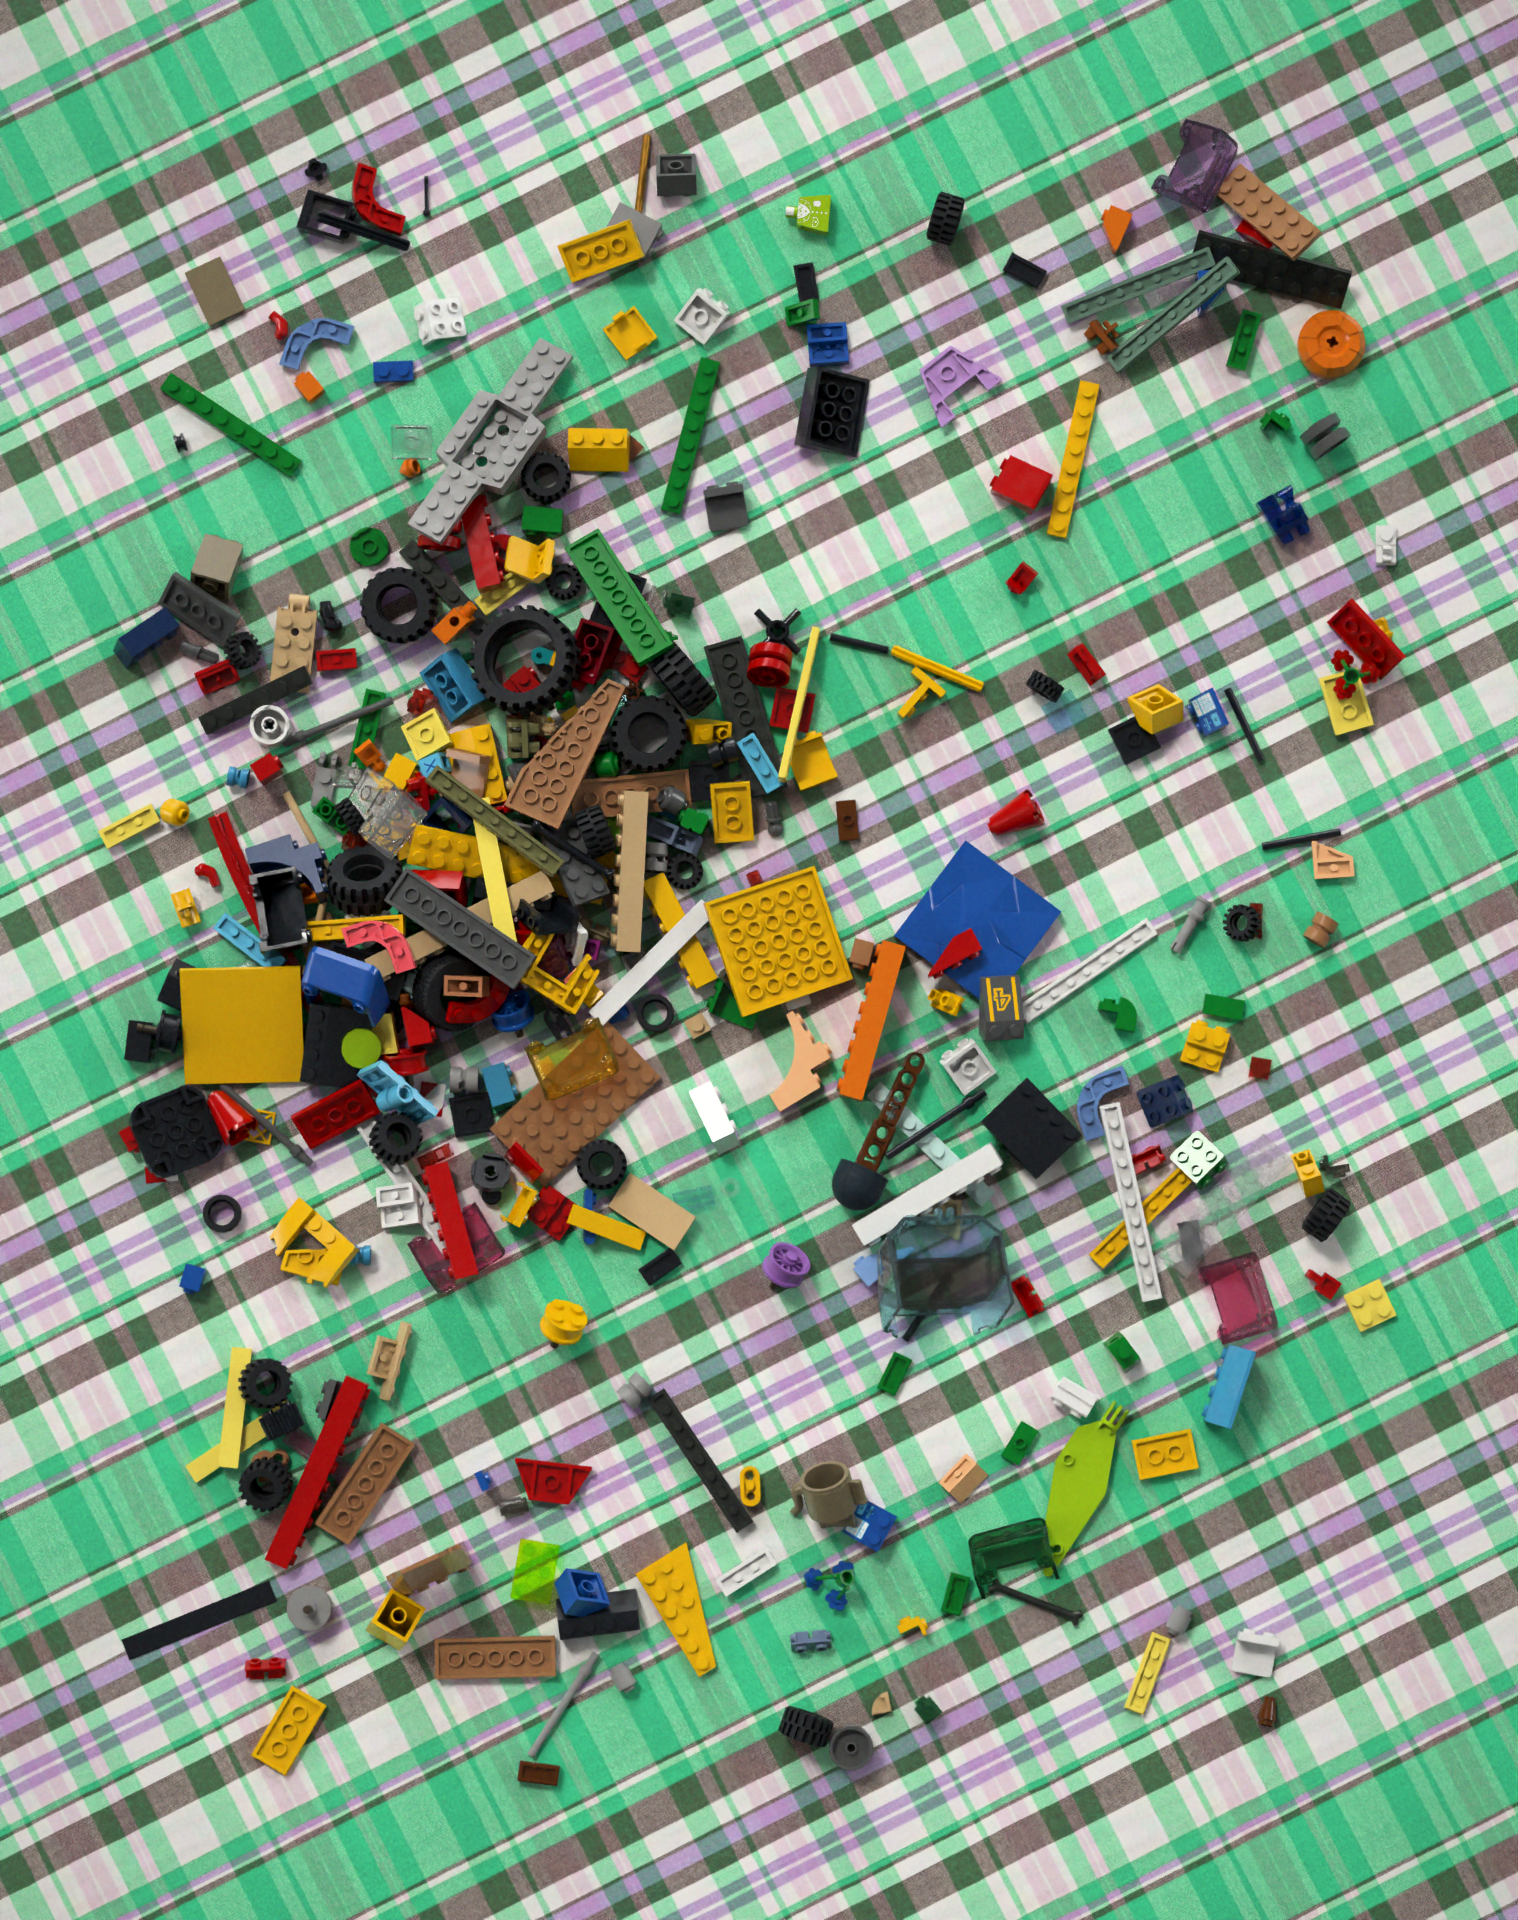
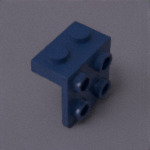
(1164, 1101)

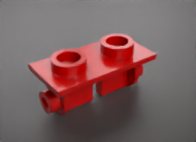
(1086, 664)
(1151, 1155)
(1031, 1303)
(274, 1666)

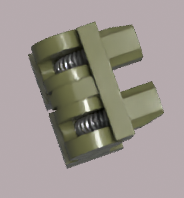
(518, 734)

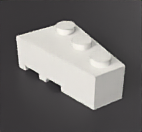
(715, 1117)

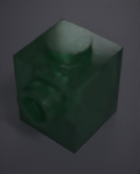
(679, 605)
(927, 1709)

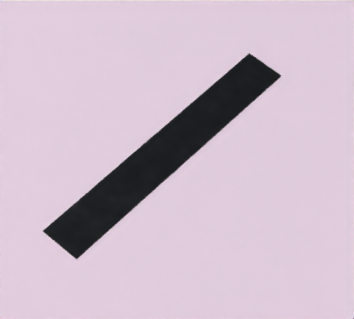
(199, 1620)

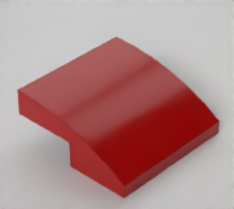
(524, 1163)

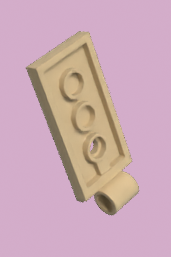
(289, 650)

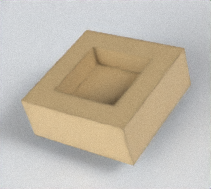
(697, 1025)

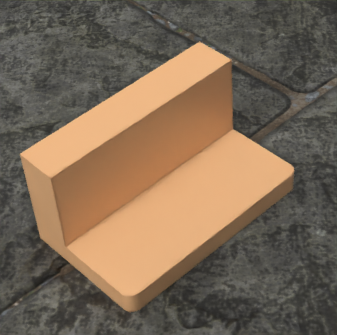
(963, 1478)

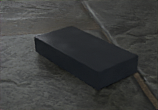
(1024, 270)
(806, 281)
(660, 1266)

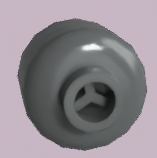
(671, 800)

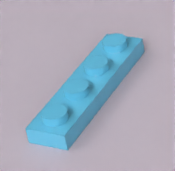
(245, 941)

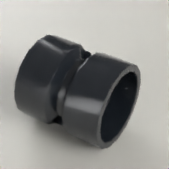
(722, 752)

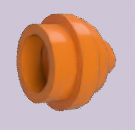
(410, 468)

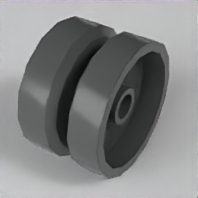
(1326, 438)
(851, 1759)

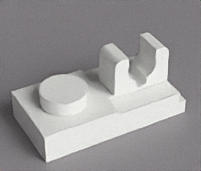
(1385, 545)

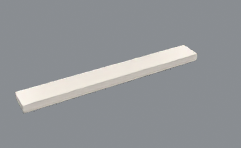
(650, 964)
(1088, 970)
(400, 1175)

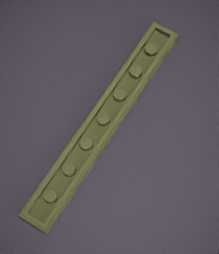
(494, 821)

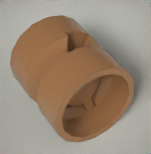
(1320, 929)

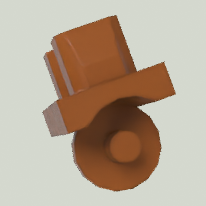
(1097, 329)

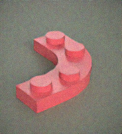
(386, 935)

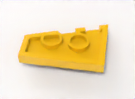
(303, 1262)

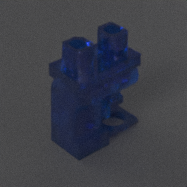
(1283, 521)

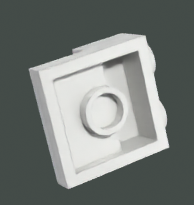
(702, 315)
(967, 1065)

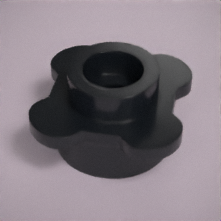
(313, 163)

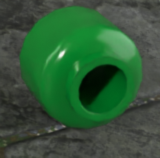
(606, 764)

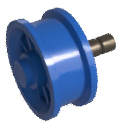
(514, 1013)

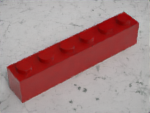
(481, 547)
(451, 1223)

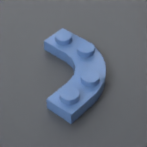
(308, 333)
(1090, 1096)

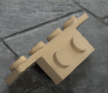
(387, 1359)

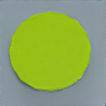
(361, 1048)

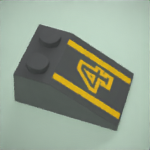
(1001, 1008)

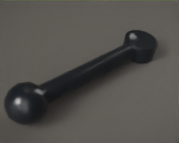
(426, 212)

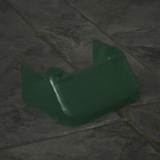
(1009, 1547)

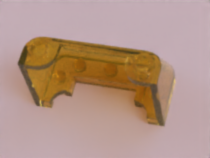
(573, 1061)

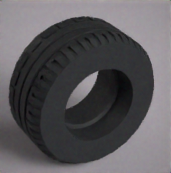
(429, 983)

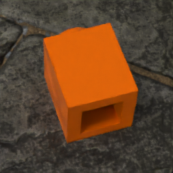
(309, 387)

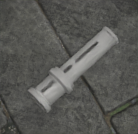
(1195, 916)

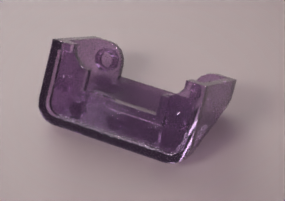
(1199, 166)

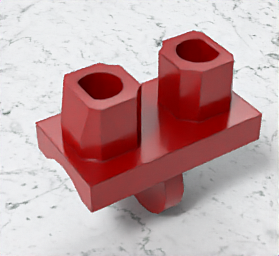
(423, 790)

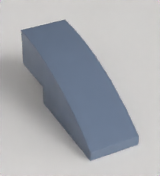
(673, 835)

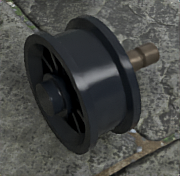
(166, 1033)

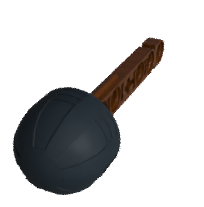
(858, 1183)

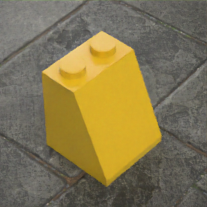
(395, 1619)

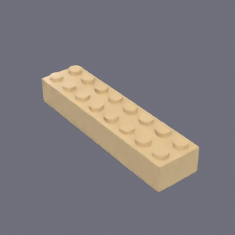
(630, 871)

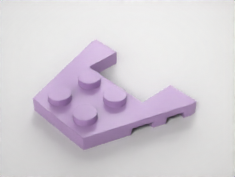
(949, 373)

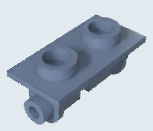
(801, 1643)

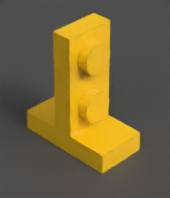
(921, 693)

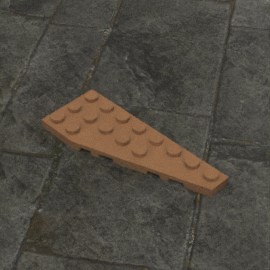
(556, 772)

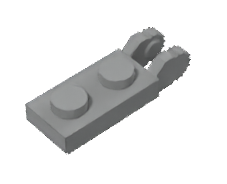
(324, 779)

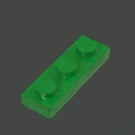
(1243, 340)

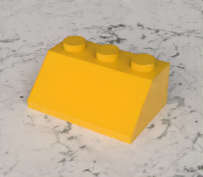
(598, 449)

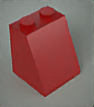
(1020, 484)

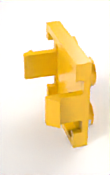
(629, 333)
(519, 1211)

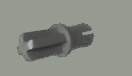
(199, 652)

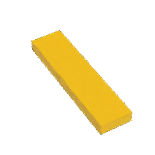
(606, 1227)

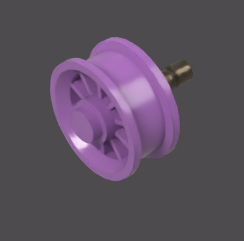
(785, 1265)

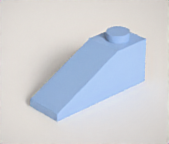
(867, 1269)

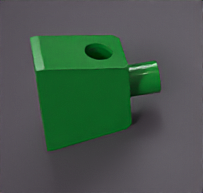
(1122, 1352)

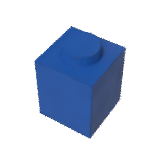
(192, 1278)

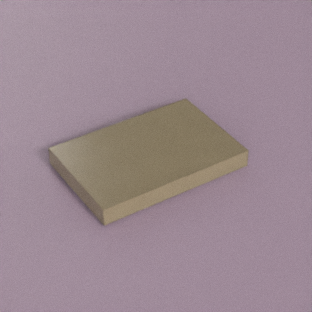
(214, 291)

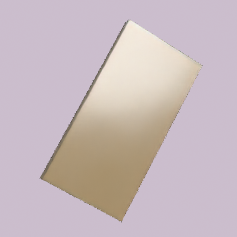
(652, 1211)

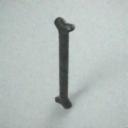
(1072, 1615)

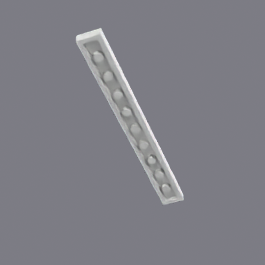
(1130, 1201)

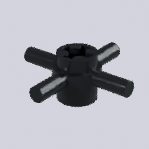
(784, 638)

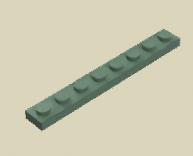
(1138, 285)
(1173, 314)

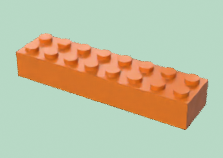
(872, 1020)

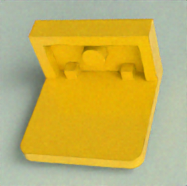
(529, 560)

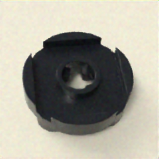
(490, 1183)

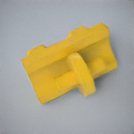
(185, 908)
(946, 1001)

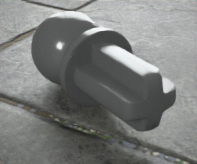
(775, 828)

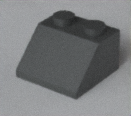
(676, 175)

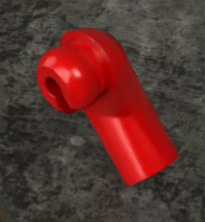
(208, 871)

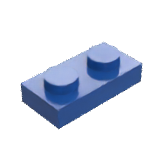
(393, 371)
(484, 1480)

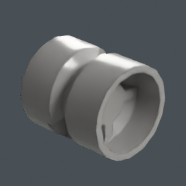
(655, 857)
(464, 1079)
(635, 1390)

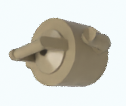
(829, 1494)

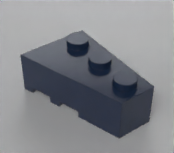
(146, 637)

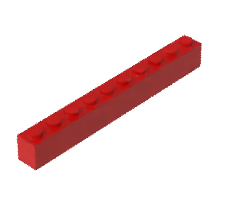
(316, 1473)

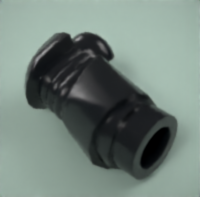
(328, 616)

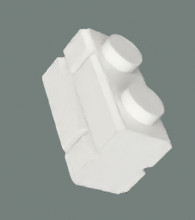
(1074, 1397)

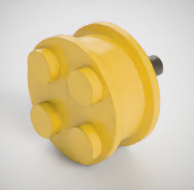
(563, 1322)

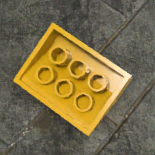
(481, 740)

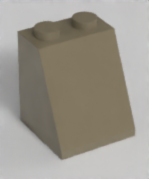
(217, 566)

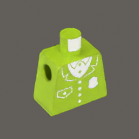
(811, 213)

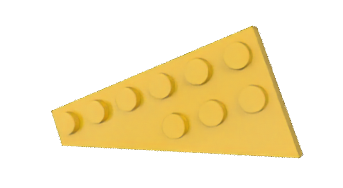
(675, 1595)

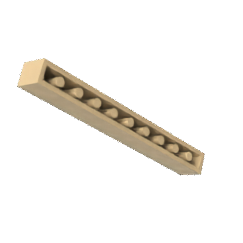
(425, 943)

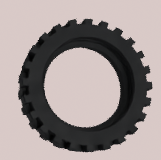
(494, 638)

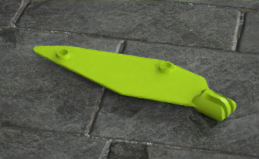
(1080, 1480)

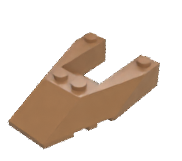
(430, 1570)

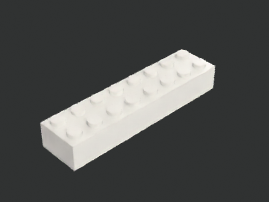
(932, 1191)

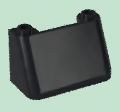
(280, 911)

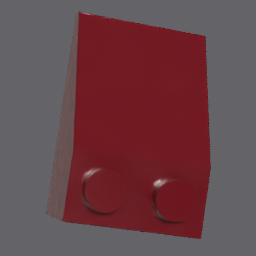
(597, 648)

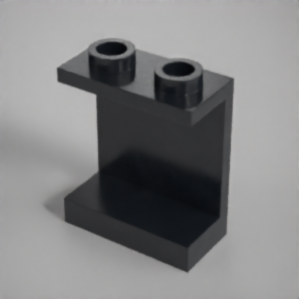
(559, 919)

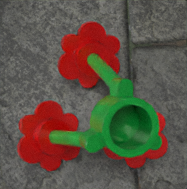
(1346, 686)

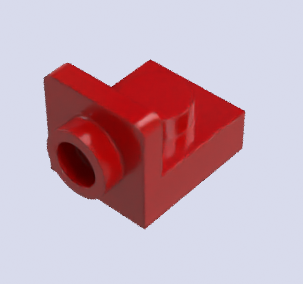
(129, 1140)

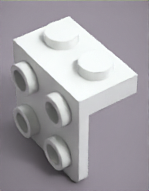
(439, 320)
(1254, 1653)

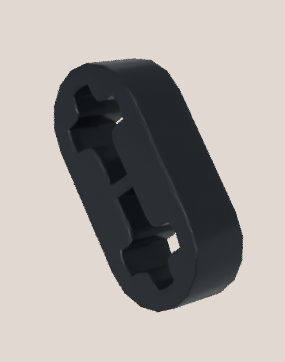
(560, 1019)

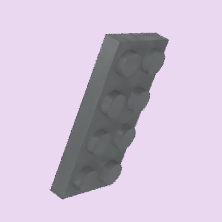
(199, 609)

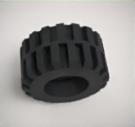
(945, 218)
(546, 494)
(595, 831)
(406, 1128)
(614, 1176)
(1326, 1215)
(281, 1386)
(258, 1497)
(805, 1726)

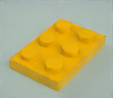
(732, 812)
(1164, 1454)

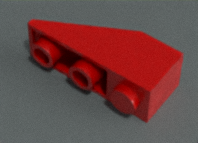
(960, 947)

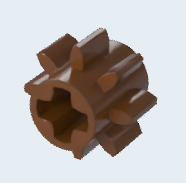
(637, 690)

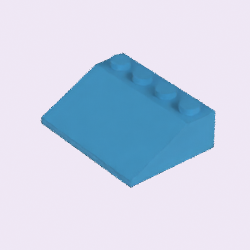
(1229, 1386)

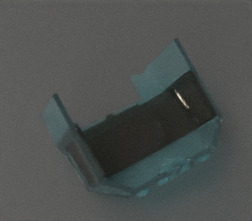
(944, 1268)

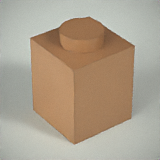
(861, 953)

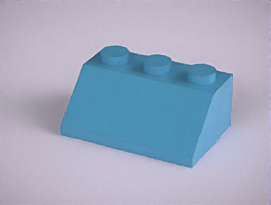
(452, 685)

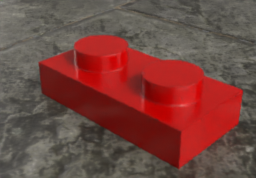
(336, 659)

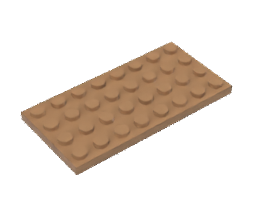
(560, 1128)

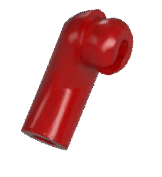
(281, 325)

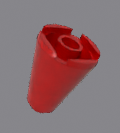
(1017, 815)
(230, 1118)

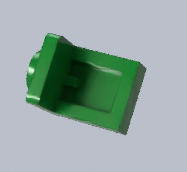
(1280, 421)

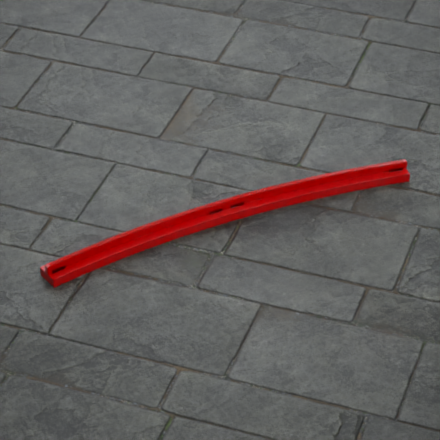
(239, 872)

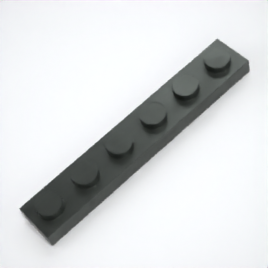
(441, 582)
(254, 699)

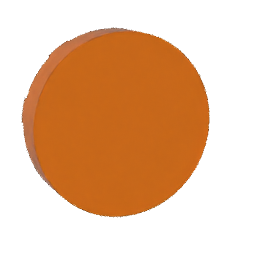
(1331, 344)

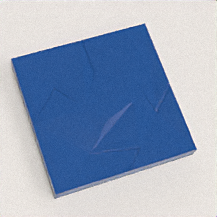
(991, 901)

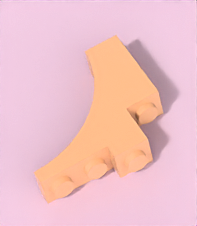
(800, 1080)

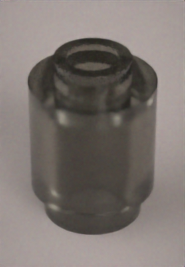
(514, 1507)

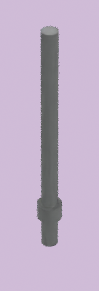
(301, 736)
(295, 1150)

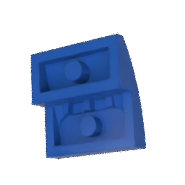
(827, 344)

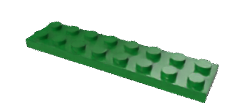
(619, 597)

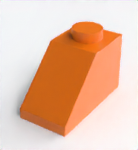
(1115, 226)

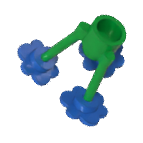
(843, 1575)

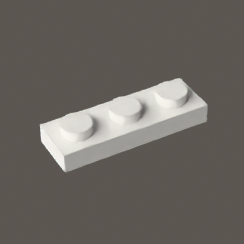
(745, 1571)

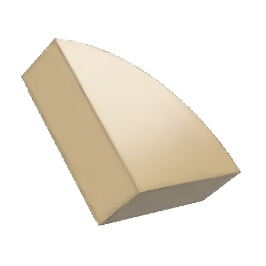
(881, 1704)

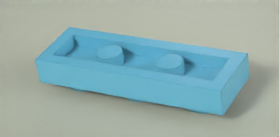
(759, 763)

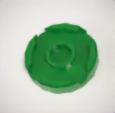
(369, 547)

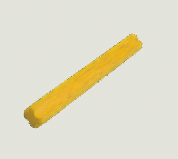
(937, 668)

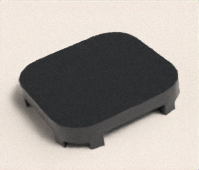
(175, 1132)

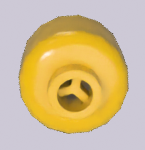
(174, 812)

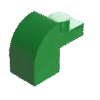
(1125, 1013)

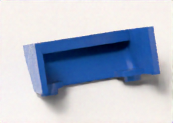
(346, 978)

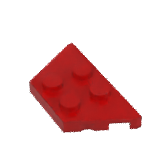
(551, 1480)

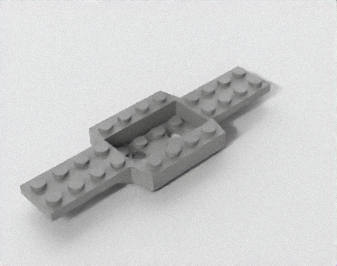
(504, 454)

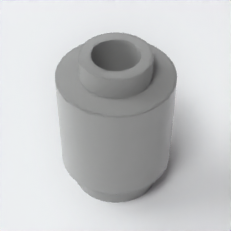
(1178, 1621)
(623, 1678)

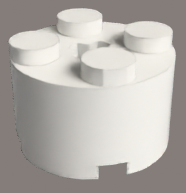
(271, 714)

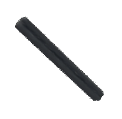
(362, 230)

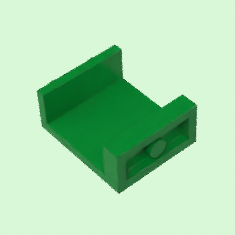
(726, 1007)

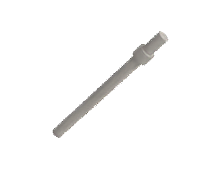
(584, 1671)

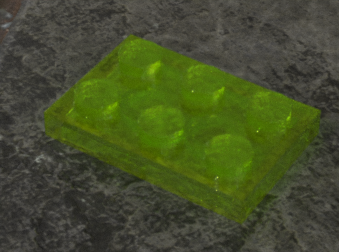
(535, 1571)

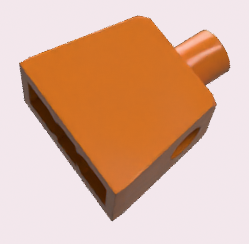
(455, 623)

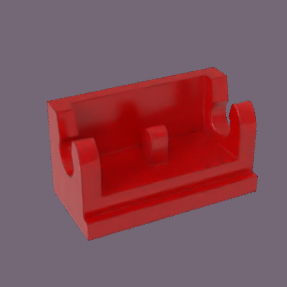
(216, 677)

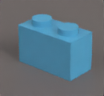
(499, 1084)

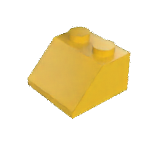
(1156, 708)

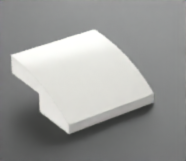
(398, 1205)

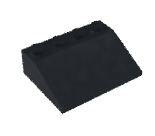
(831, 411)
(322, 1054)
(1031, 1128)

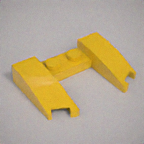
(568, 996)
(339, 1248)

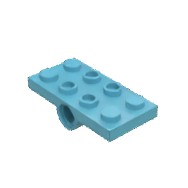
(396, 1092)

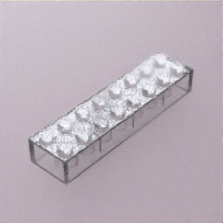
(1223, 1206)

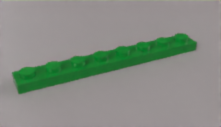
(230, 425)
(690, 435)

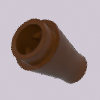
(1267, 1712)

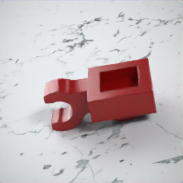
(1325, 1284)

